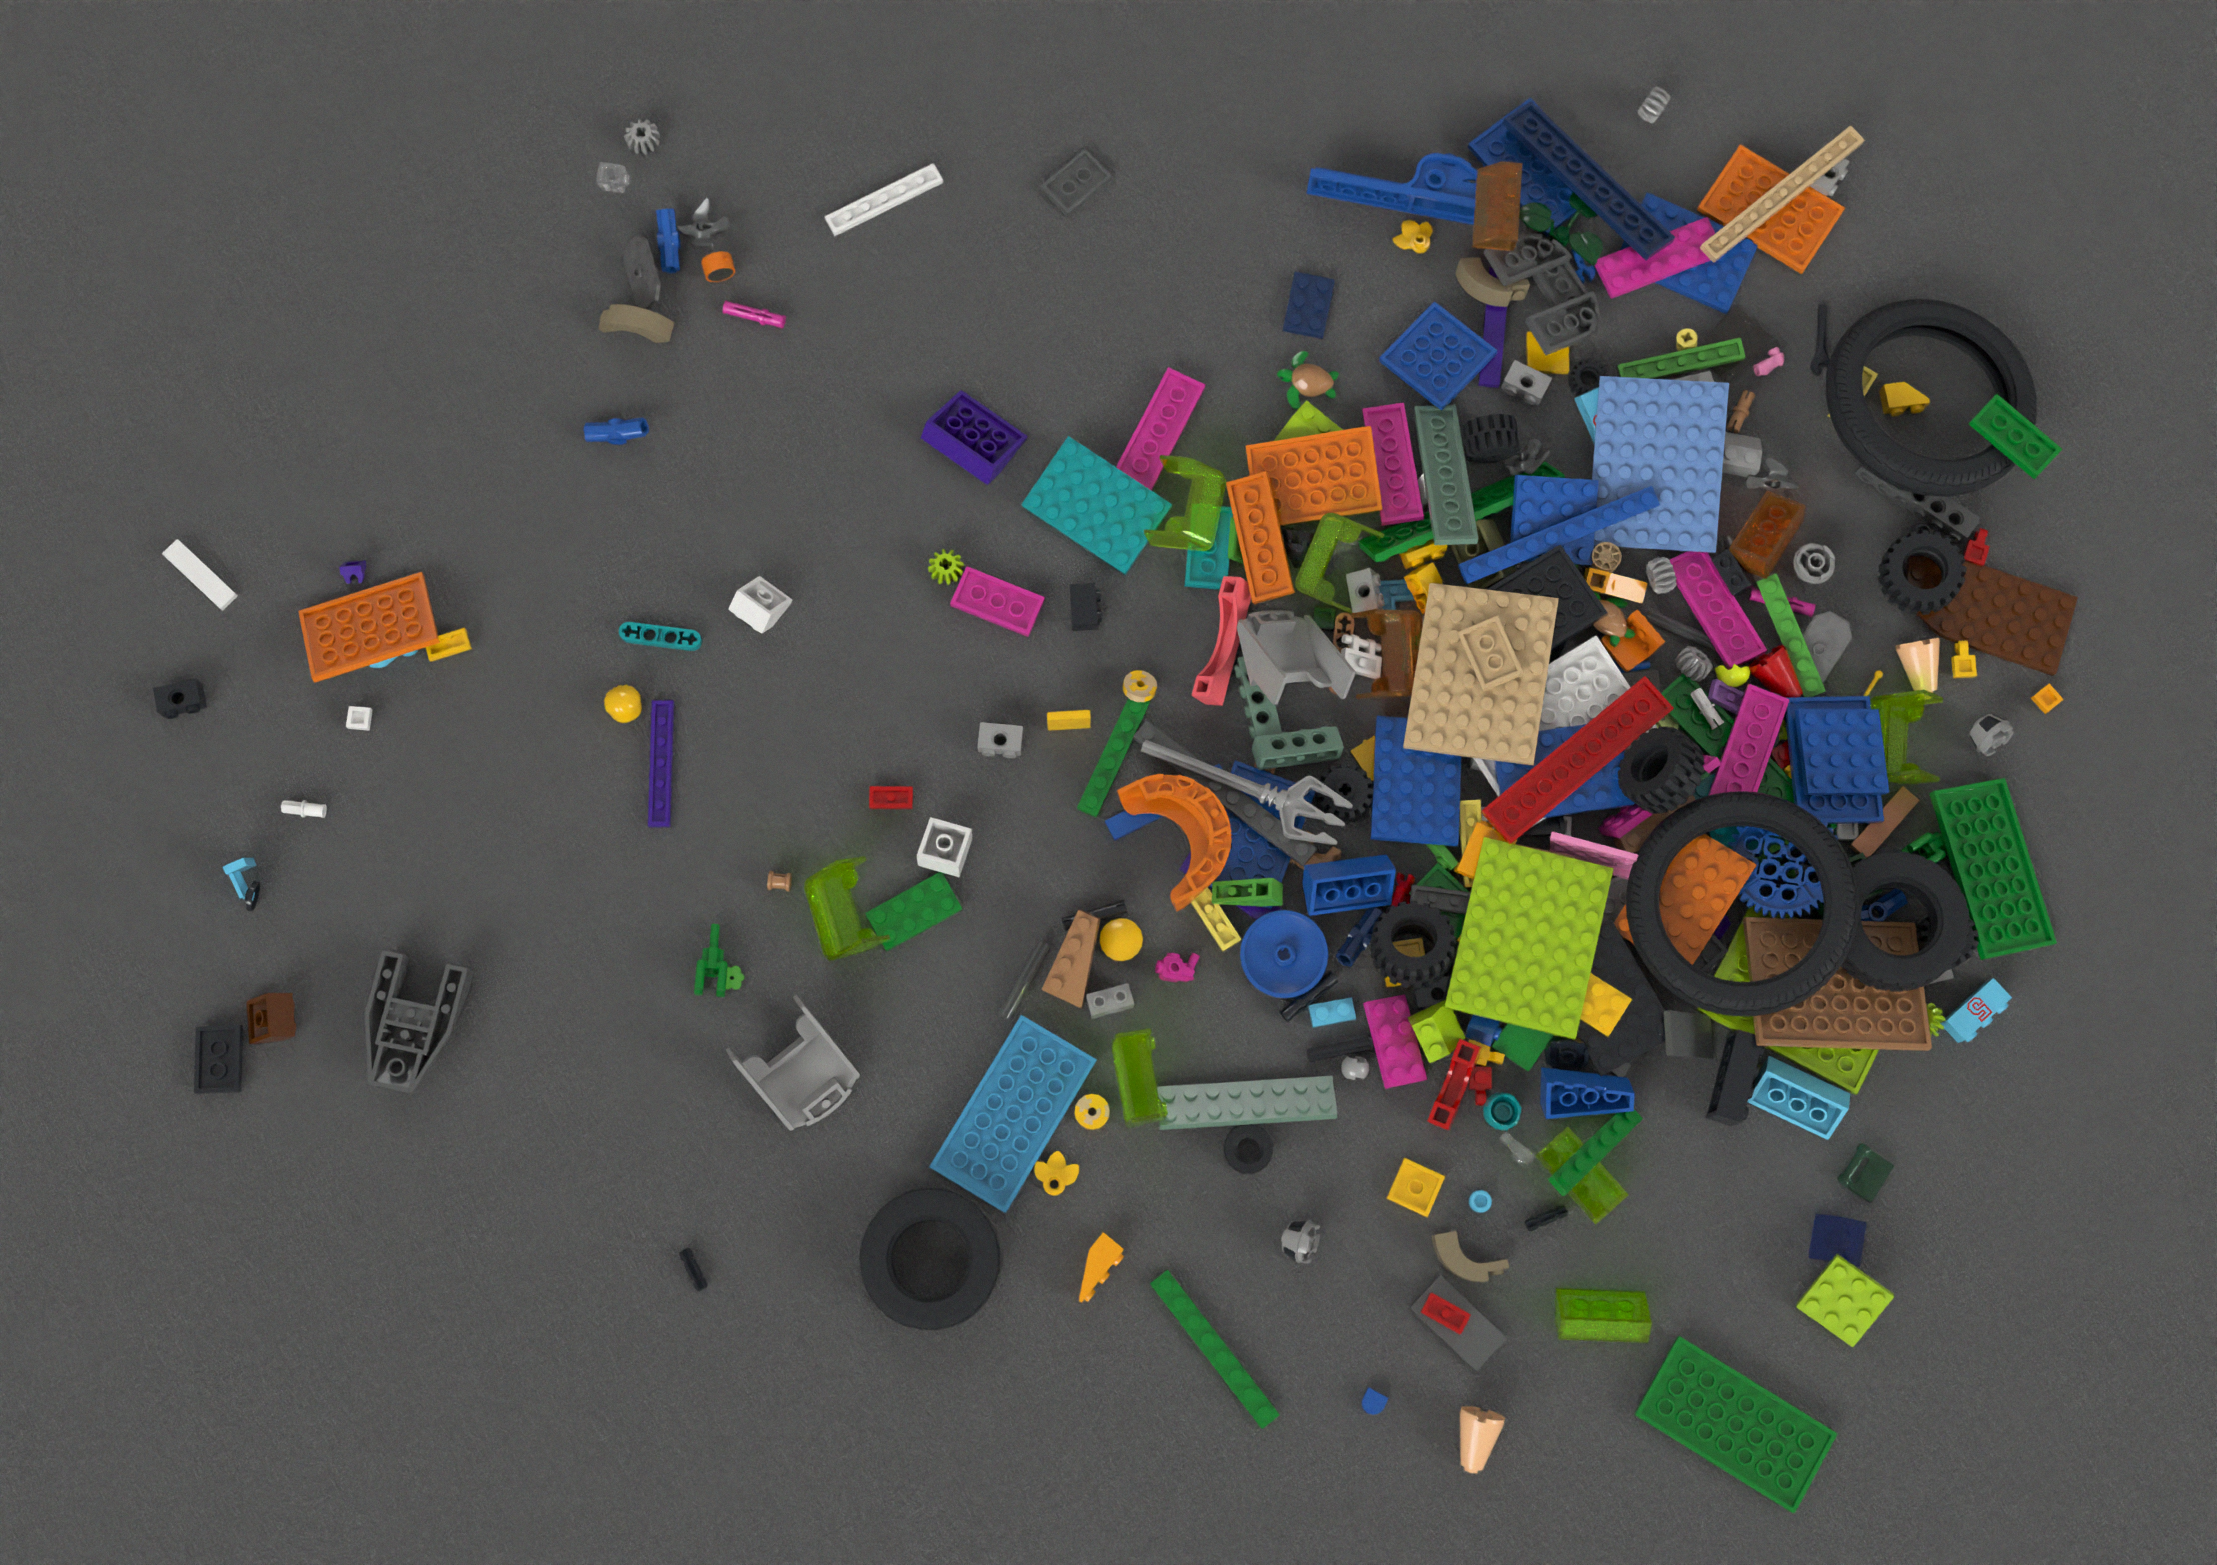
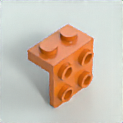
(1637, 649)

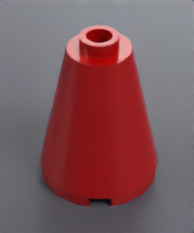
(1777, 673)

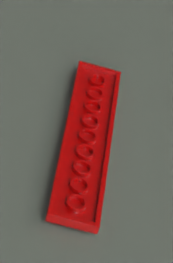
(1577, 760)

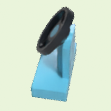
(234, 871)

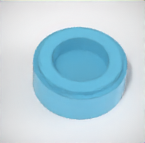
(1480, 1201)

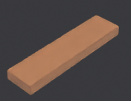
(1893, 813)

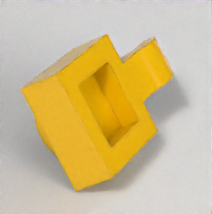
(1963, 664)
(1487, 1055)

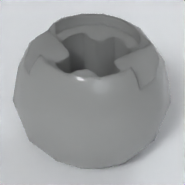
(1355, 1067)

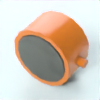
(718, 266)

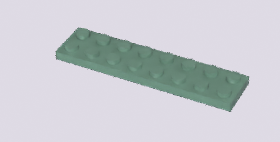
(1445, 475)
(1248, 1102)

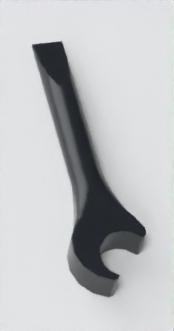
(1821, 356)

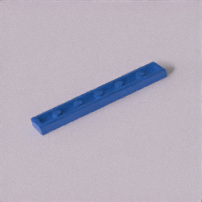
(1124, 823)

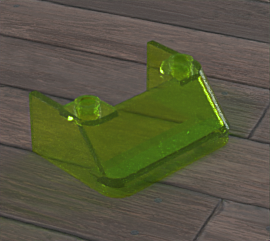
(1202, 511)
(1330, 530)
(1895, 714)
(835, 910)
(1137, 1078)

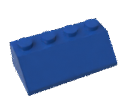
(1348, 884)

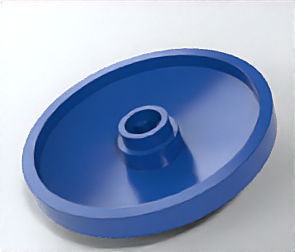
(1284, 954)

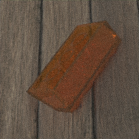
(1497, 206)
(1767, 533)

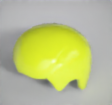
(1734, 677)

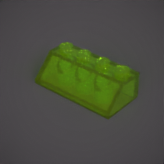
(1595, 1192)
(1602, 1315)

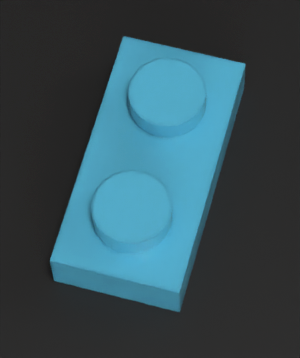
(1332, 1012)

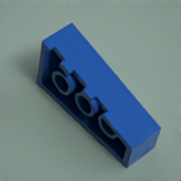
(1583, 1094)

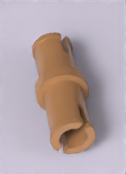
(1740, 411)

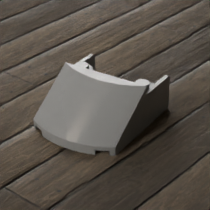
(1289, 650)
(804, 1078)

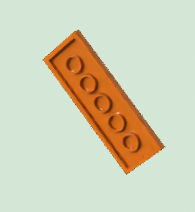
(1260, 537)

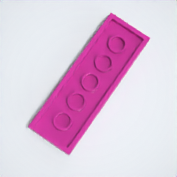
(1629, 271)
(1160, 427)
(1394, 464)
(1716, 609)
(1750, 741)
(1633, 815)

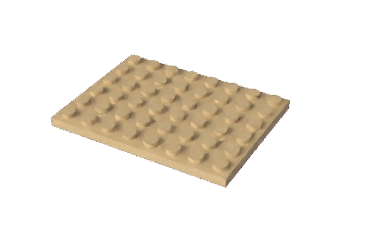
(1447, 702)

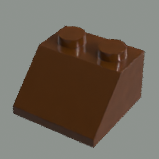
(271, 1018)

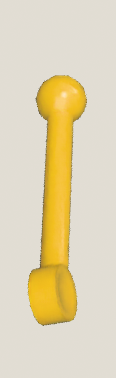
(1878, 674)

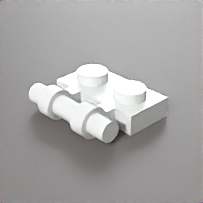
(1365, 662)

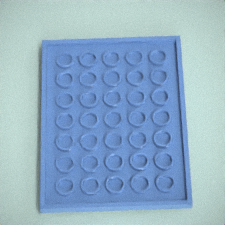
(1664, 439)

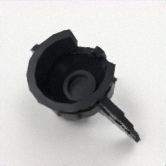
(1297, 545)

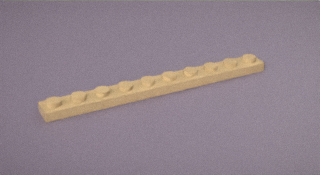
(1782, 194)

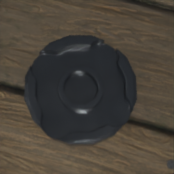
(1566, 1053)

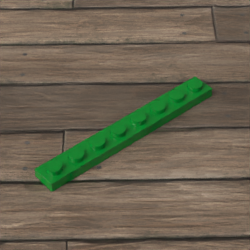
(1214, 1349)

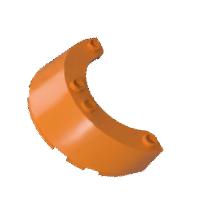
(1198, 815)

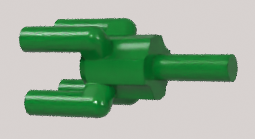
(1929, 846)
(712, 965)

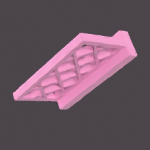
(1594, 853)

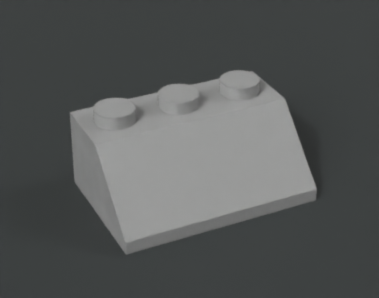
(1741, 455)

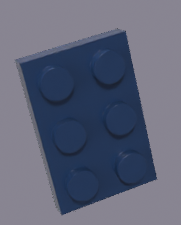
(1308, 305)

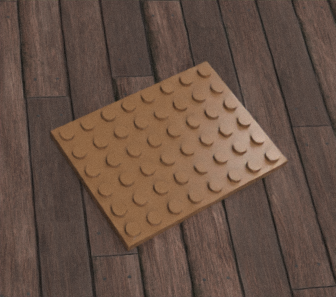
(1844, 1009)

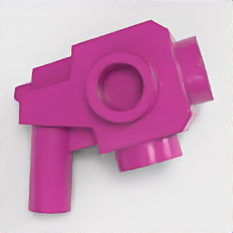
(1174, 970)

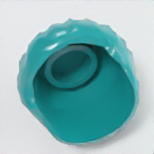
(1502, 1111)

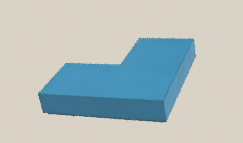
(1393, 592)

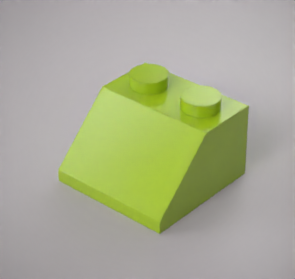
(1436, 1031)

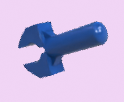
(1590, 271)

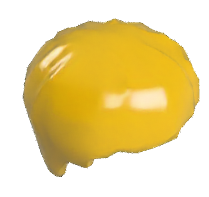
(623, 703)

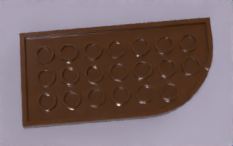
(2000, 614)

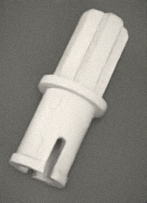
(1706, 708)
(304, 808)

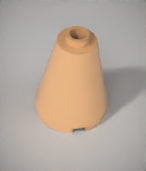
(1921, 663)
(1478, 1436)

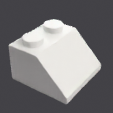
(759, 604)

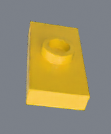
(450, 644)

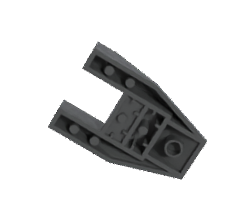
(406, 1034)

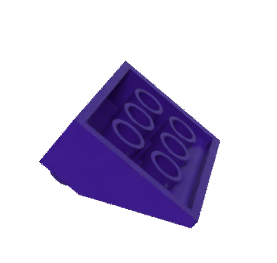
(973, 437)

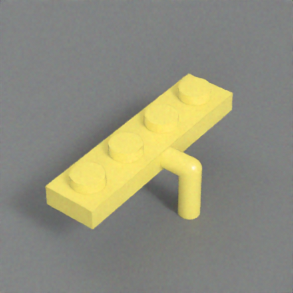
(1468, 815)

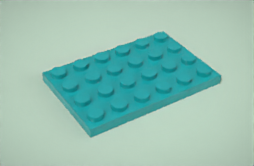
(1096, 505)

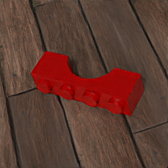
(1455, 1084)

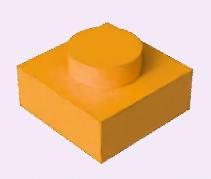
(2047, 698)

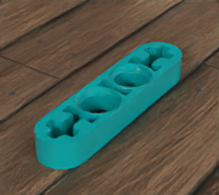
(661, 632)

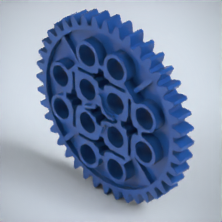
(1806, 892)

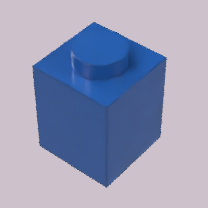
(1483, 1030)

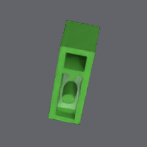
(1248, 892)

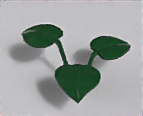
(1586, 244)

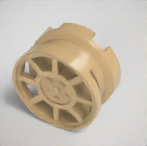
(1606, 557)

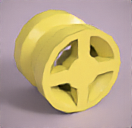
(1691, 341)

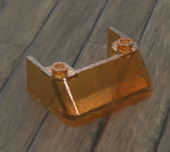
(1400, 648)

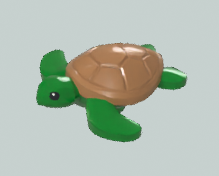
(1307, 379)
(1615, 622)

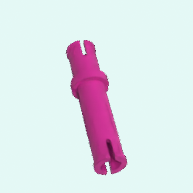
(762, 316)
(1796, 605)

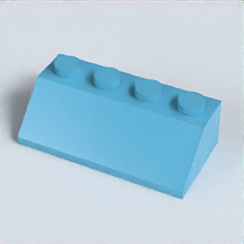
(1799, 1098)

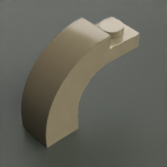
(1486, 287)
(636, 320)
(1452, 1258)

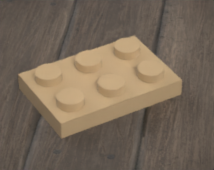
(1490, 653)

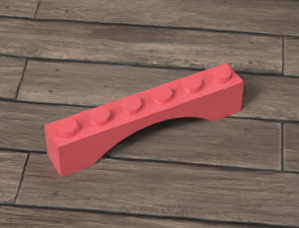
(1213, 680)

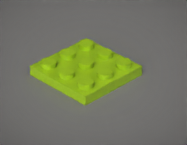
(1845, 1300)

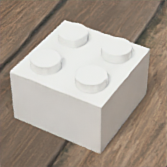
(944, 847)

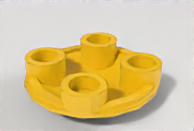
(1121, 939)

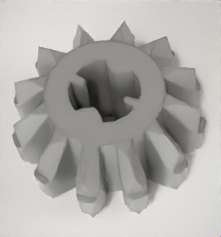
(1653, 104)
(645, 143)
(1661, 575)
(1693, 663)

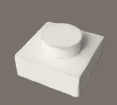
(359, 718)

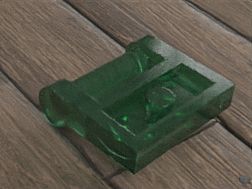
(1870, 1178)

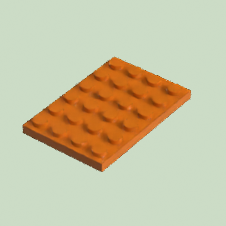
(1793, 231)
(1320, 474)
(368, 627)
(1697, 894)

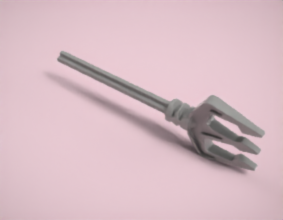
(1288, 802)

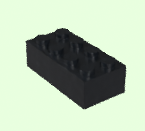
(1735, 1079)

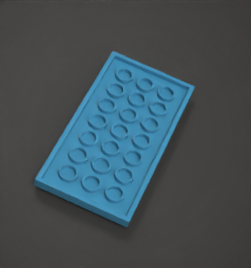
(1013, 1114)

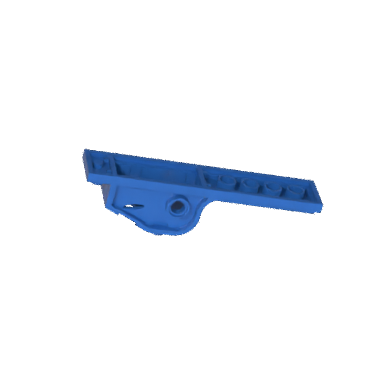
(1436, 191)

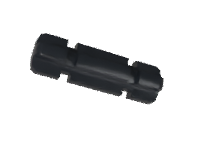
(1546, 1218)
(693, 1269)

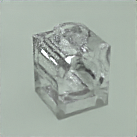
(608, 170)

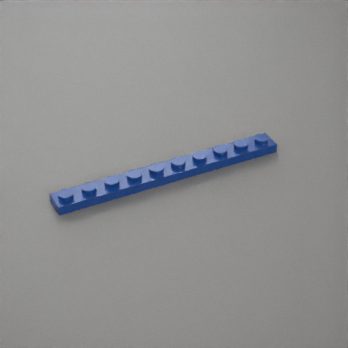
(1558, 534)

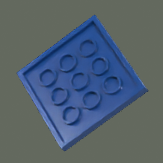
(1438, 356)
(1549, 501)
(1841, 752)

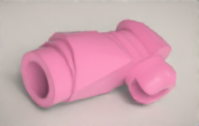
(1766, 366)

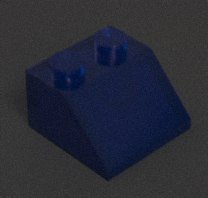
(1837, 1236)

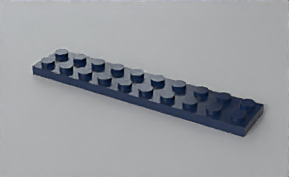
(1588, 180)

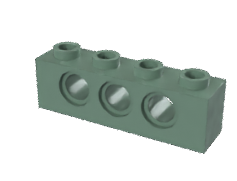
(1254, 709)
(1297, 747)

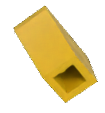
(1898, 396)
(1419, 581)

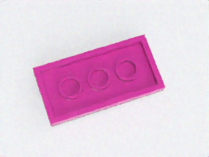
(997, 601)
(1395, 1041)

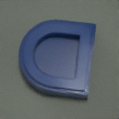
(1373, 1402)

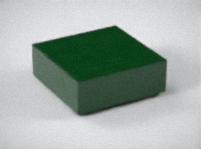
(1324, 618)

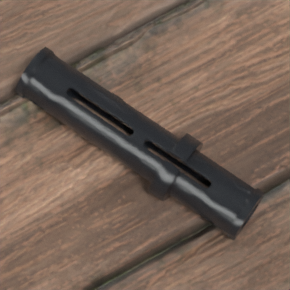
(1102, 912)
(1301, 1002)

